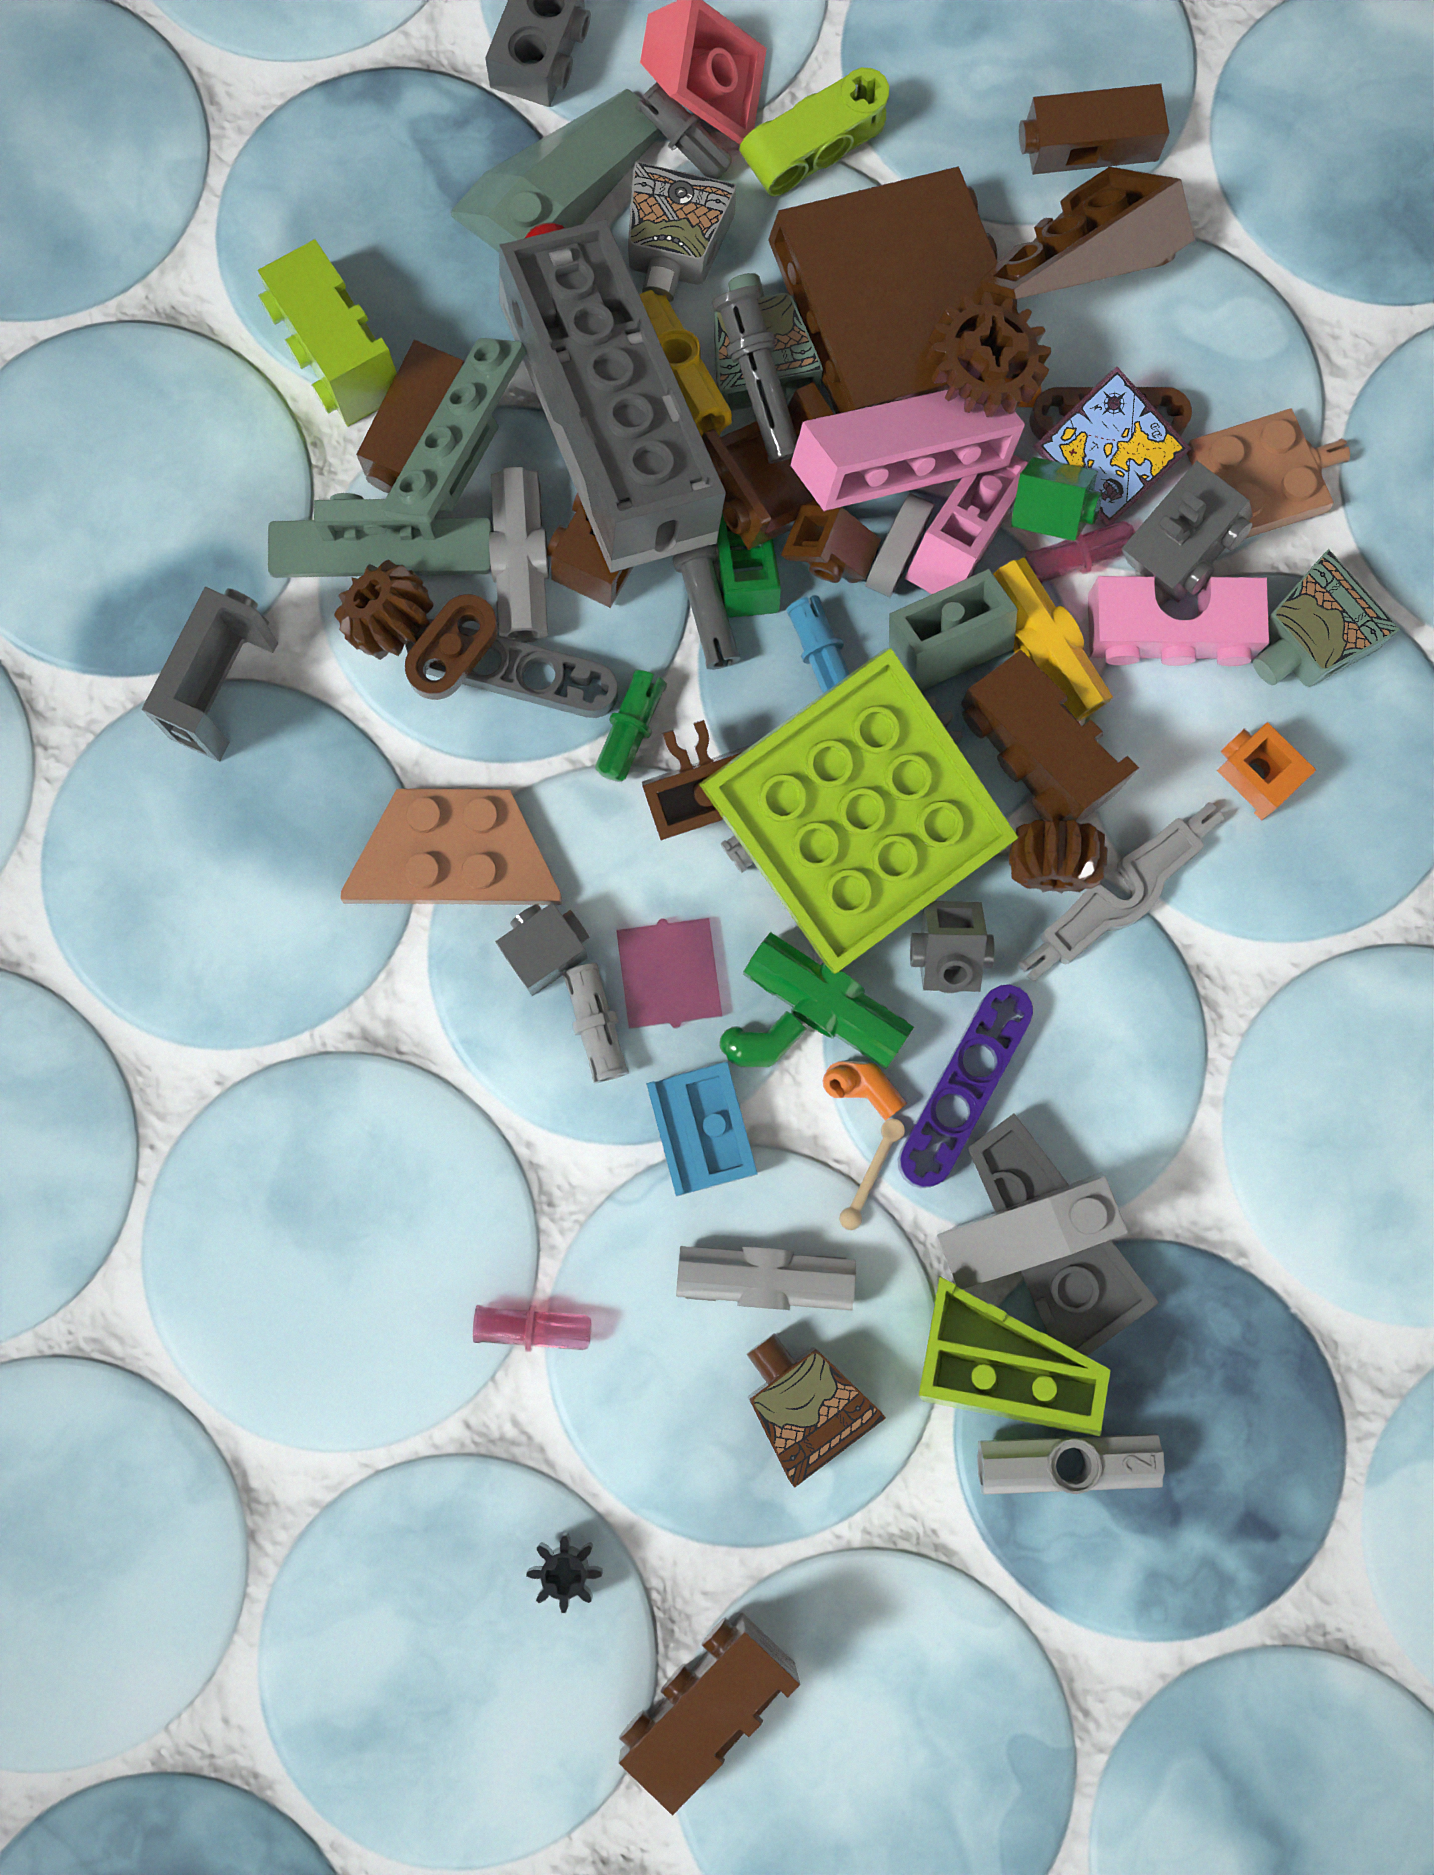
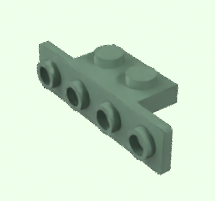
(455, 434)
(356, 532)

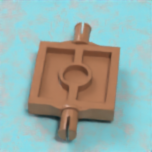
(1271, 468)

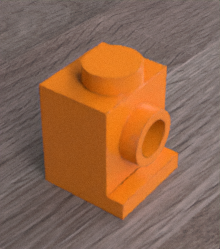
(1282, 767)

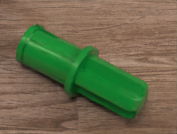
(630, 726)

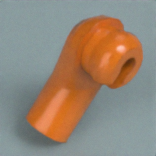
(863, 1080)

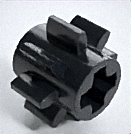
(552, 1583)

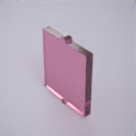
(669, 973)

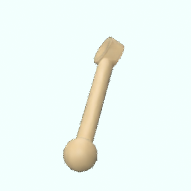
(891, 1131)

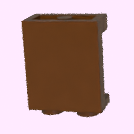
(760, 495)

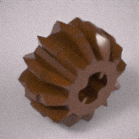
(383, 609)
(1058, 856)

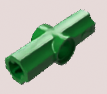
(827, 1000)

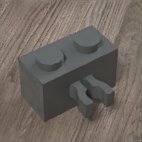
(1189, 532)

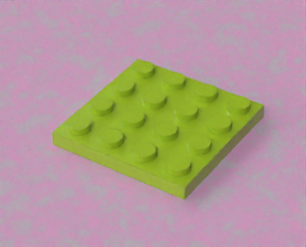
(859, 810)

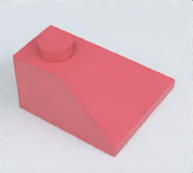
(705, 64)

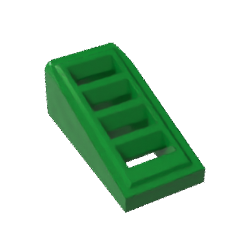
(747, 591)

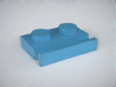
(701, 1129)

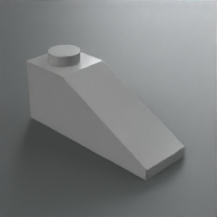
(1033, 1232)

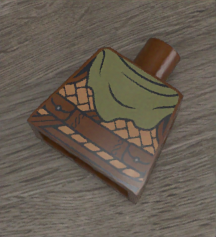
(807, 1408)

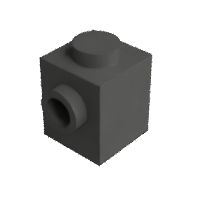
(543, 945)

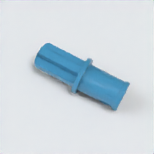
(818, 641)

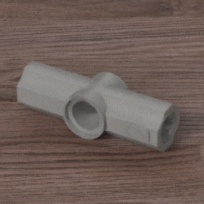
(519, 554)
(766, 1278)
(1107, 1464)

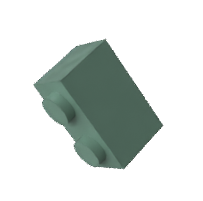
(953, 629)

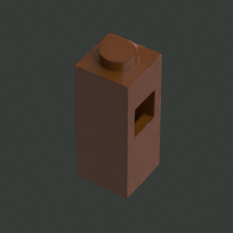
(1095, 129)
(406, 413)

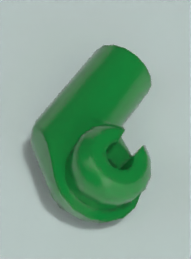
(761, 1048)

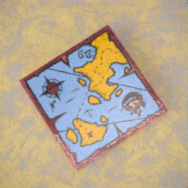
(1117, 436)

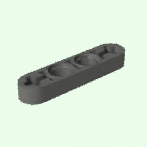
(519, 656)

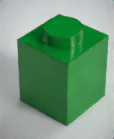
(1056, 499)

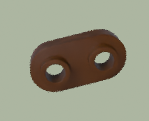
(447, 647)

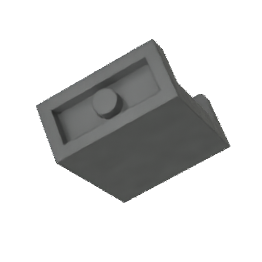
(200, 666)

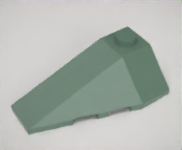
(559, 175)

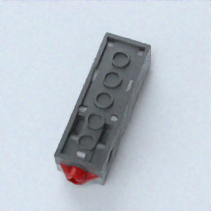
(609, 394)

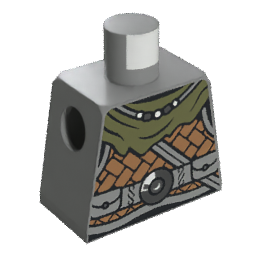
(676, 226)

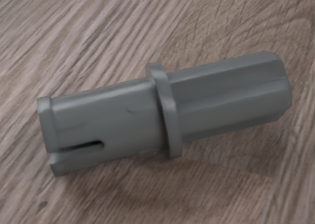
(684, 132)

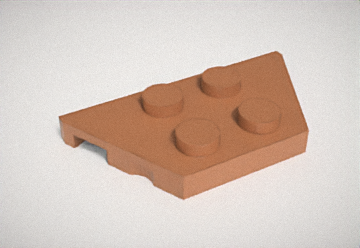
(451, 851)

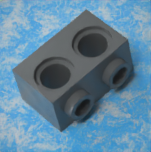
(529, 35)

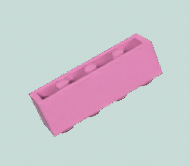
(900, 448)

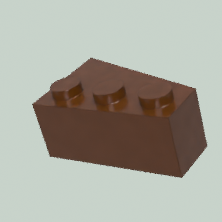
(706, 1711)

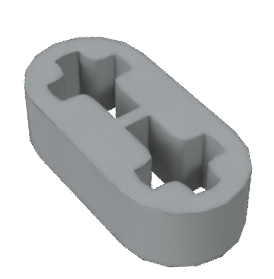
(899, 545)

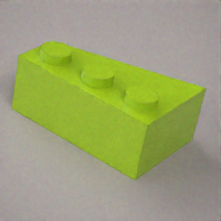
(327, 332)
(1006, 1369)

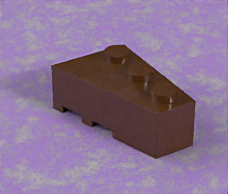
(1043, 741)

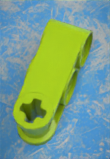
(817, 130)

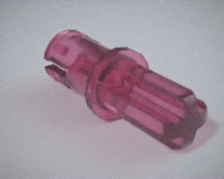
(1081, 554)
(531, 1328)

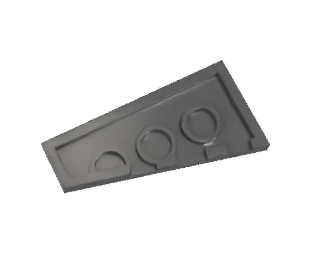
(1078, 1296)

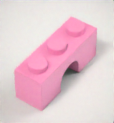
(1132, 626)

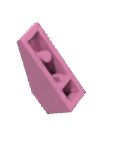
(965, 528)

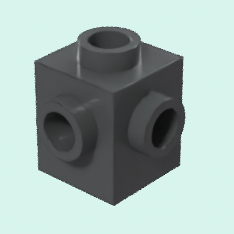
(952, 947)

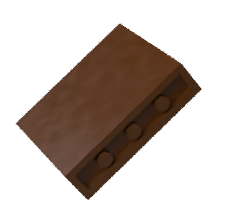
(878, 275)

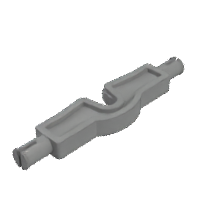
(1102, 911)

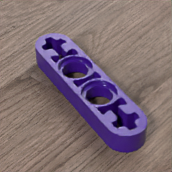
(970, 1089)

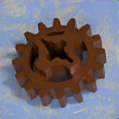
(988, 354)

